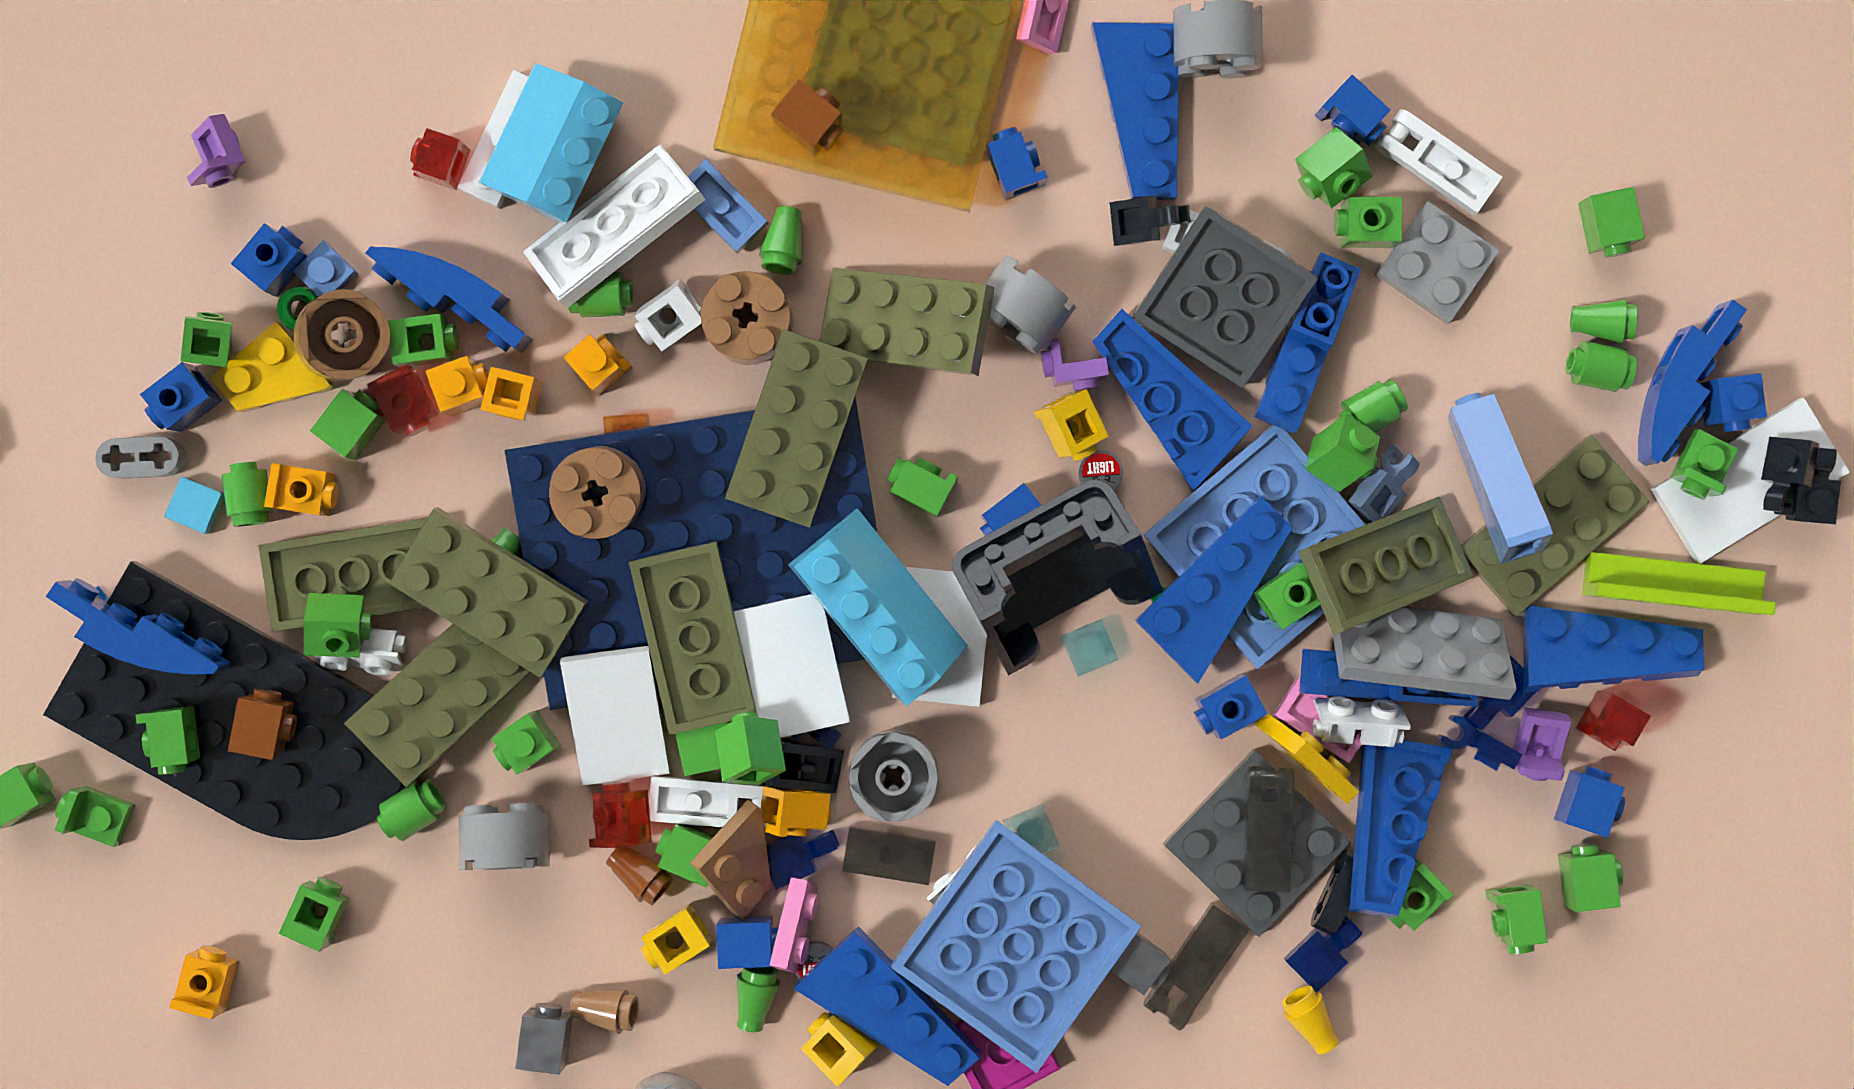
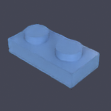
(726, 208)

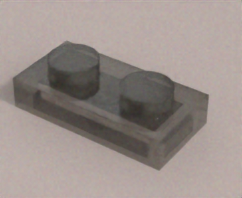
(889, 855)

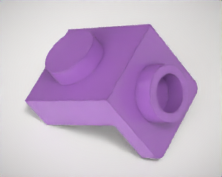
(218, 150)
(1080, 374)
(1541, 742)

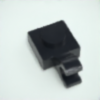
(1139, 219)
(1787, 466)
(1820, 500)

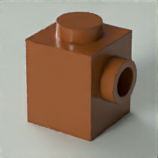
(809, 117)
(262, 725)

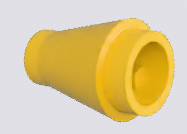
(1310, 1017)

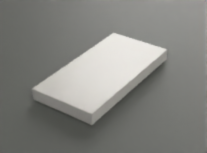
(613, 226)
(1722, 520)

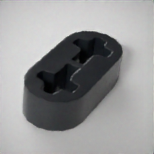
(1335, 896)

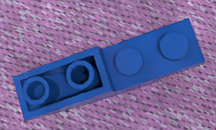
(440, 283)
(1306, 344)
(1673, 394)
(151, 643)
(1321, 677)

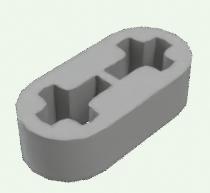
(141, 467)

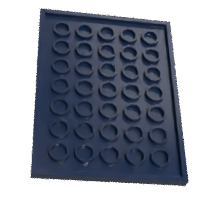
(684, 506)

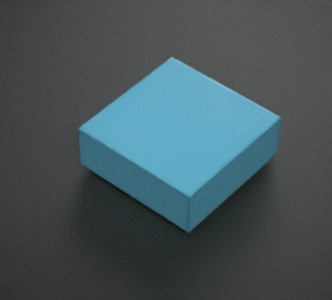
(194, 505)

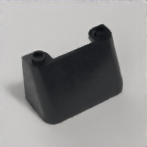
(1051, 565)

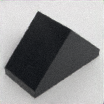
(808, 767)

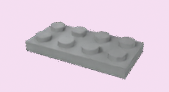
(1429, 653)

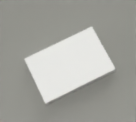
(792, 665)
(964, 678)
(615, 715)

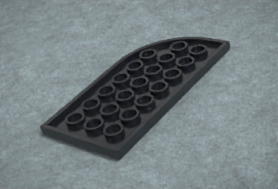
(312, 792)

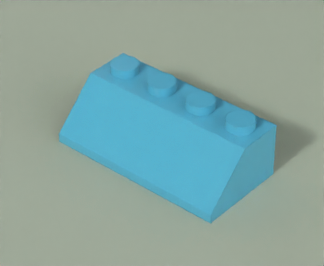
(879, 607)

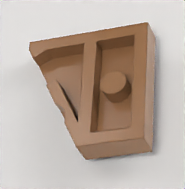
(737, 861)

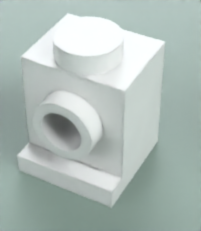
(665, 333)

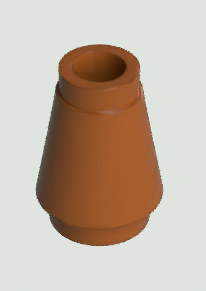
(639, 874)

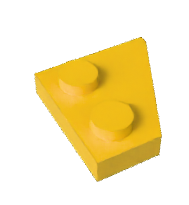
(267, 373)
(1306, 753)

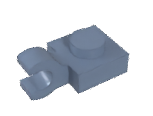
(1382, 489)

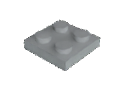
(1437, 262)

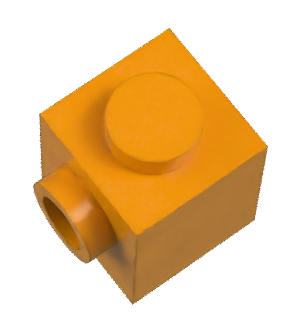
(458, 385)

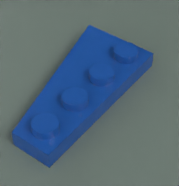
(1143, 102)
(1178, 406)
(1208, 597)
(1590, 648)
(1391, 821)
(875, 999)

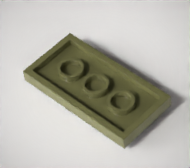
(908, 320)
(796, 428)
(1584, 502)
(337, 563)
(1385, 565)
(488, 592)
(692, 637)
(434, 702)

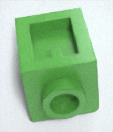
(1704, 465)
(93, 815)

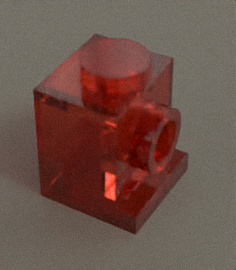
(439, 158)
(420, 408)
(1612, 721)
(620, 816)

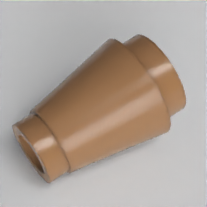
(607, 1009)

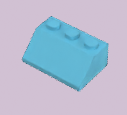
(550, 142)

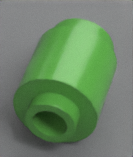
(606, 298)
(1601, 366)
(1376, 405)
(246, 494)
(411, 810)

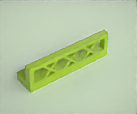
(1676, 584)

